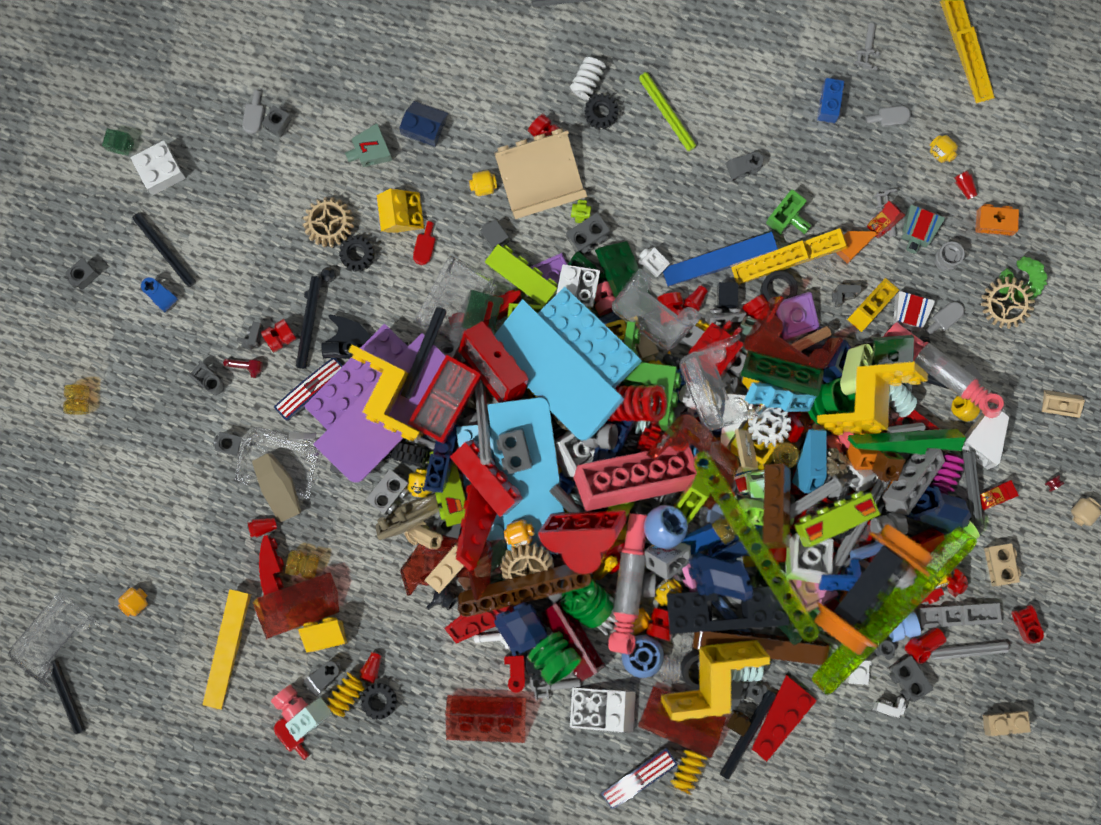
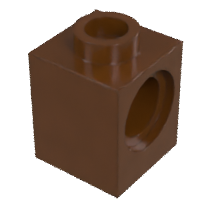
(888, 466)

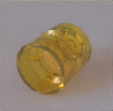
(76, 406)
(786, 454)
(720, 526)
(302, 564)

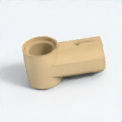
(424, 536)

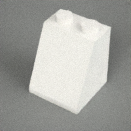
(987, 438)

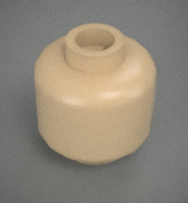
(1086, 511)

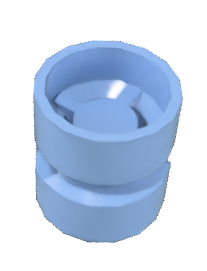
(909, 627)

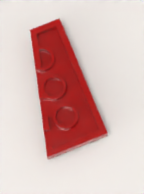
(475, 528)
(467, 627)
(783, 716)

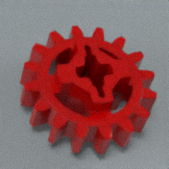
(649, 437)

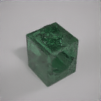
(118, 142)

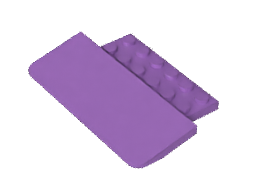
(352, 440)

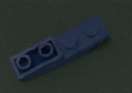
(441, 464)

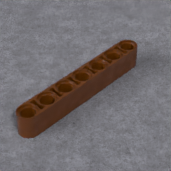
(522, 590)
(775, 646)

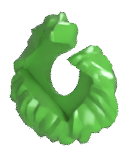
(1036, 282)

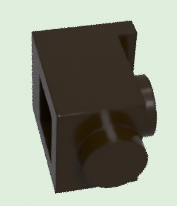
(738, 722)

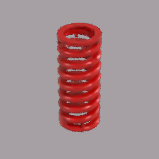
(637, 400)

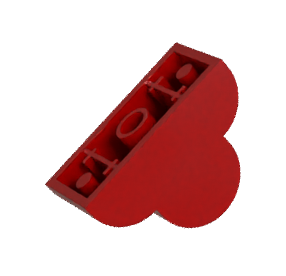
(582, 537)

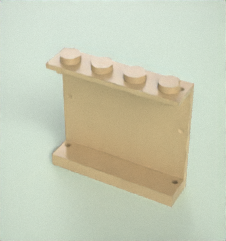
(539, 173)

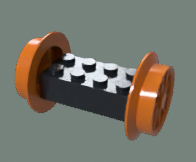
(872, 587)

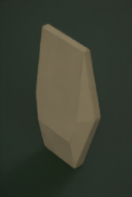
(276, 487)
(406, 517)

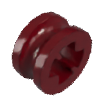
(1054, 483)

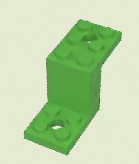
(654, 374)

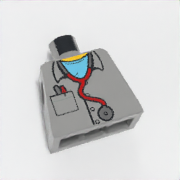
(667, 561)

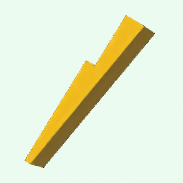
(968, 49)
(790, 256)
(226, 648)

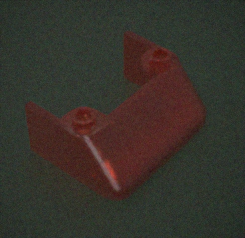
(765, 340)
(689, 431)
(425, 560)

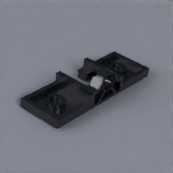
(693, 612)

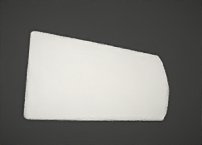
(301, 435)

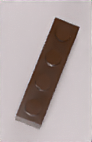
(777, 506)

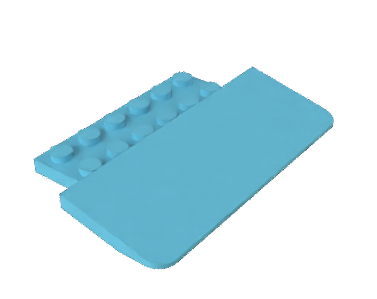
(569, 360)
(533, 483)

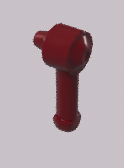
(253, 366)

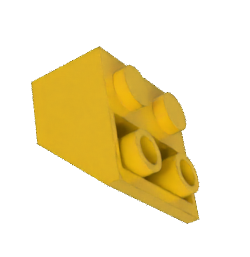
(399, 211)
(324, 635)

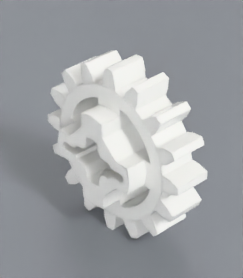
(780, 422)

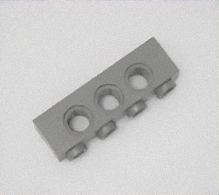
(913, 481)

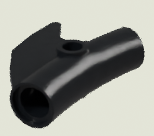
(348, 334)

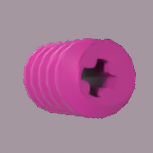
(948, 473)

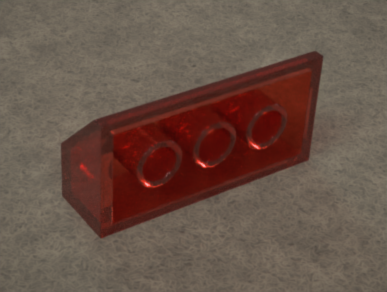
(297, 605)
(485, 718)
(693, 733)

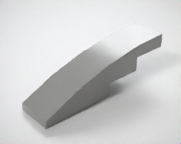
(959, 615)

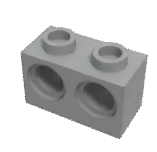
(383, 489)

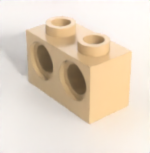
(997, 565)

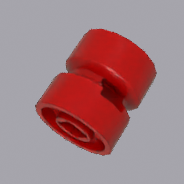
(542, 125)
(672, 301)
(755, 306)
(278, 335)
(656, 628)

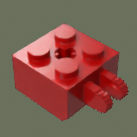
(715, 334)

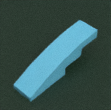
(779, 397)

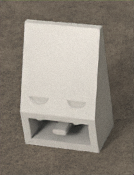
(602, 710)

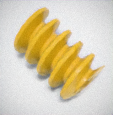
(345, 695)
(688, 771)

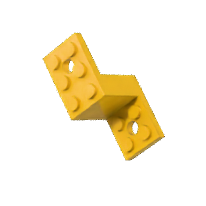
(385, 394)
(873, 398)
(715, 680)

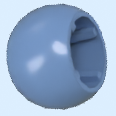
(665, 526)
(659, 653)

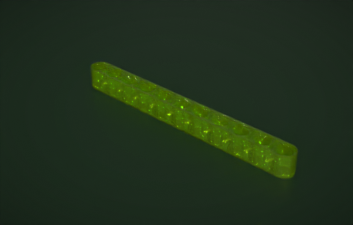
(760, 555)
(895, 610)

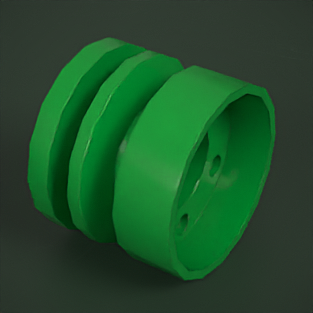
(832, 401)
(588, 604)
(554, 658)

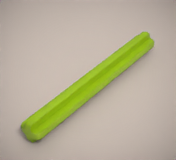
(667, 111)

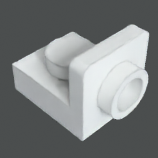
(653, 261)
(861, 674)
(886, 707)

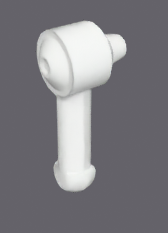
(490, 637)

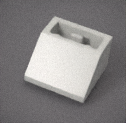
(580, 282)

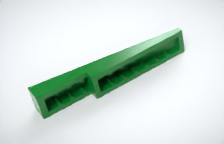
(910, 442)

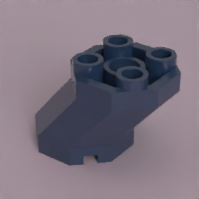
(941, 511)
(720, 576)
(521, 628)

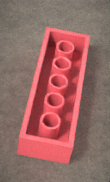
(633, 478)

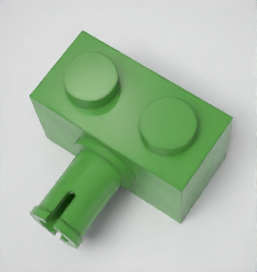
(788, 213)

